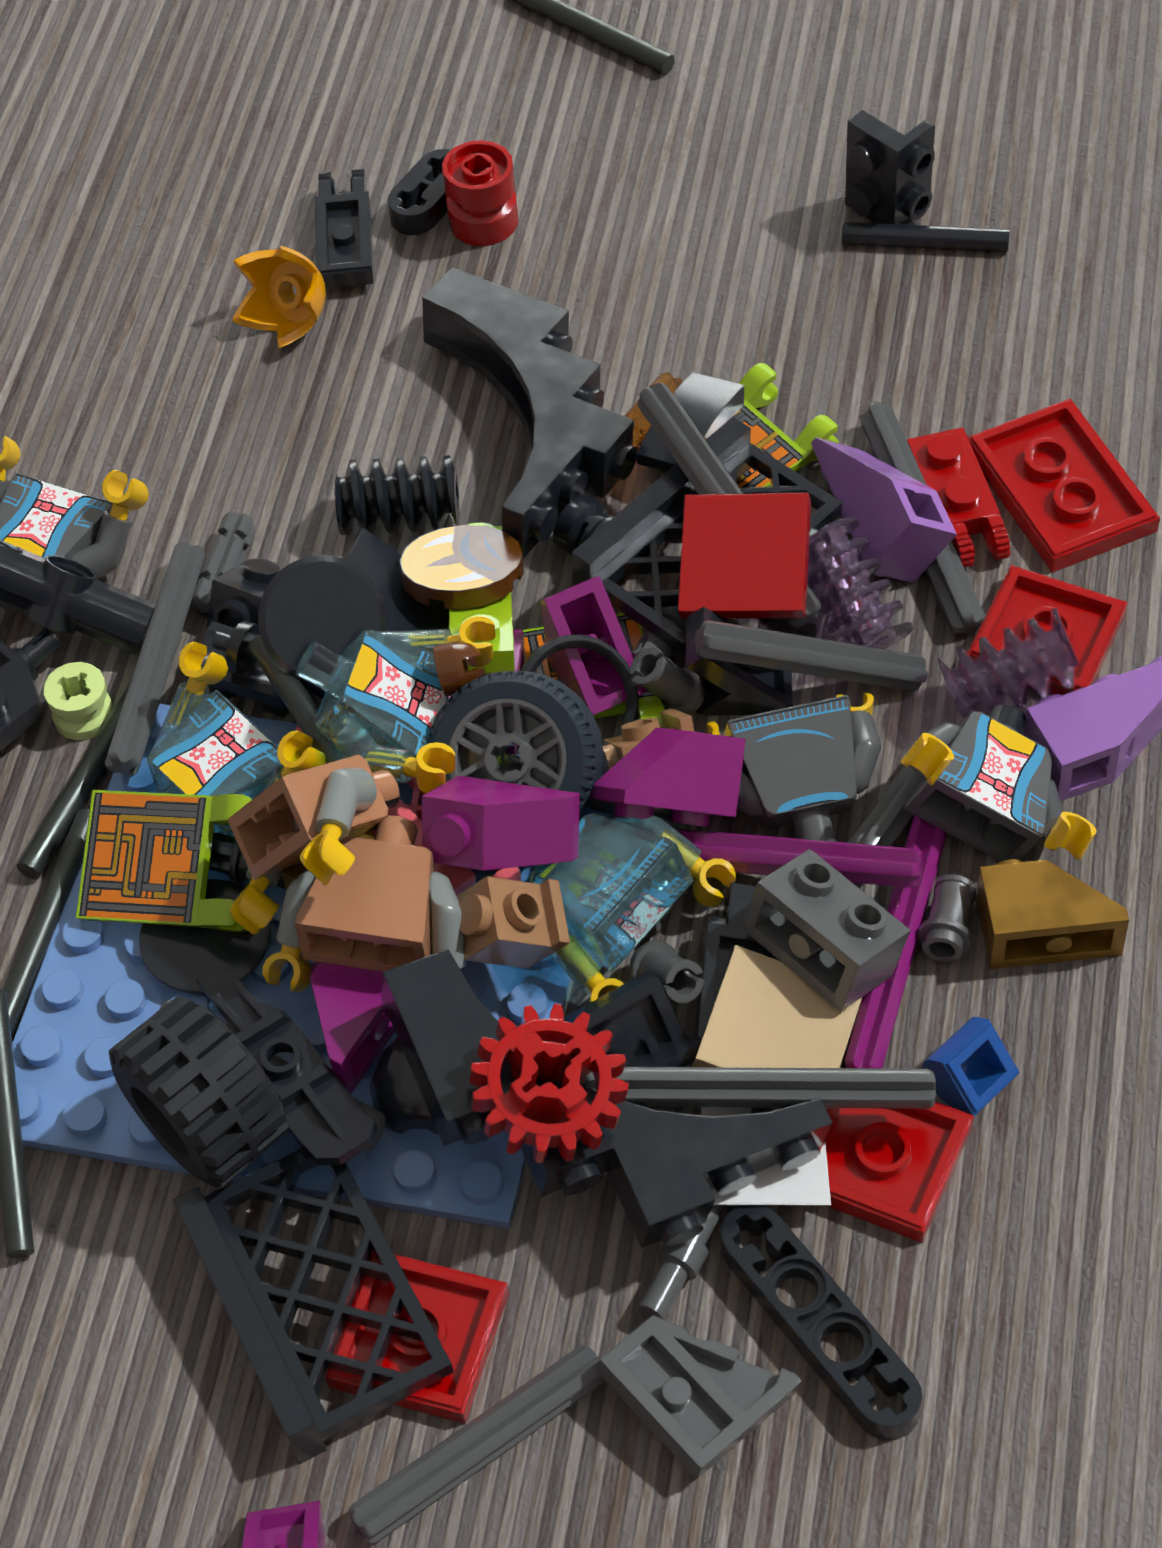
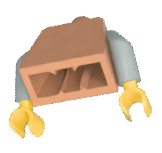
(302, 822)
(374, 915)

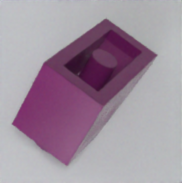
(499, 824)
(351, 1018)

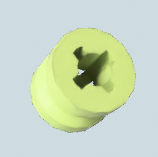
(78, 700)

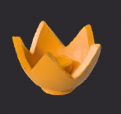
(272, 301)

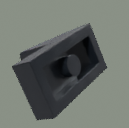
(734, 686)

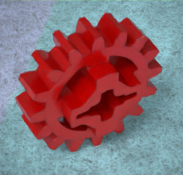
(551, 1052)

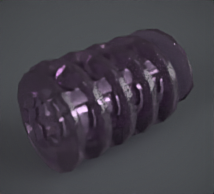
(846, 591)
(1012, 668)

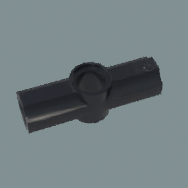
(71, 599)

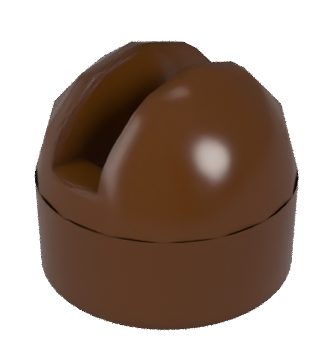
(453, 666)

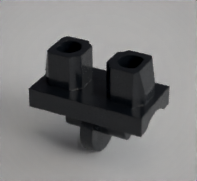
(243, 673)

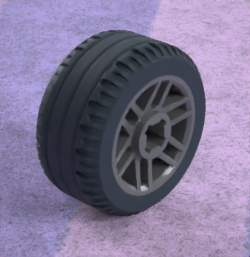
(527, 710)

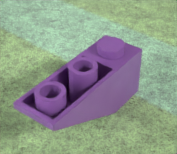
(894, 510)
(1098, 727)

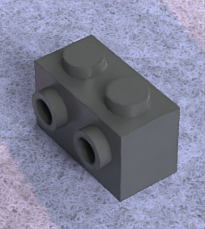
(825, 929)

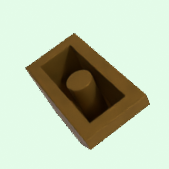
(1045, 916)

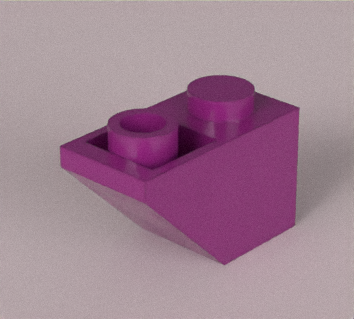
(679, 772)

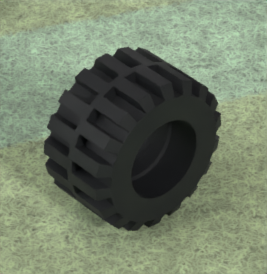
(198, 1091)

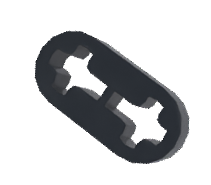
(416, 189)

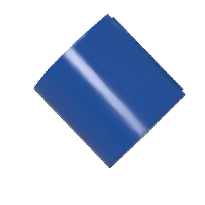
(971, 1066)

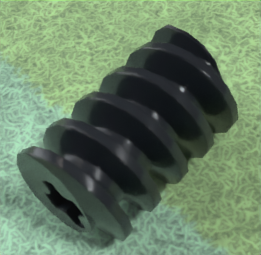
(397, 496)

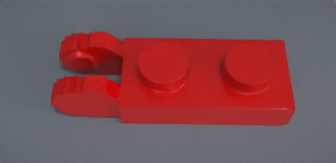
(955, 473)

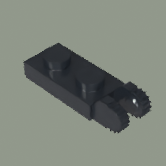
(344, 232)

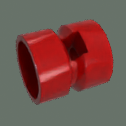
(480, 192)

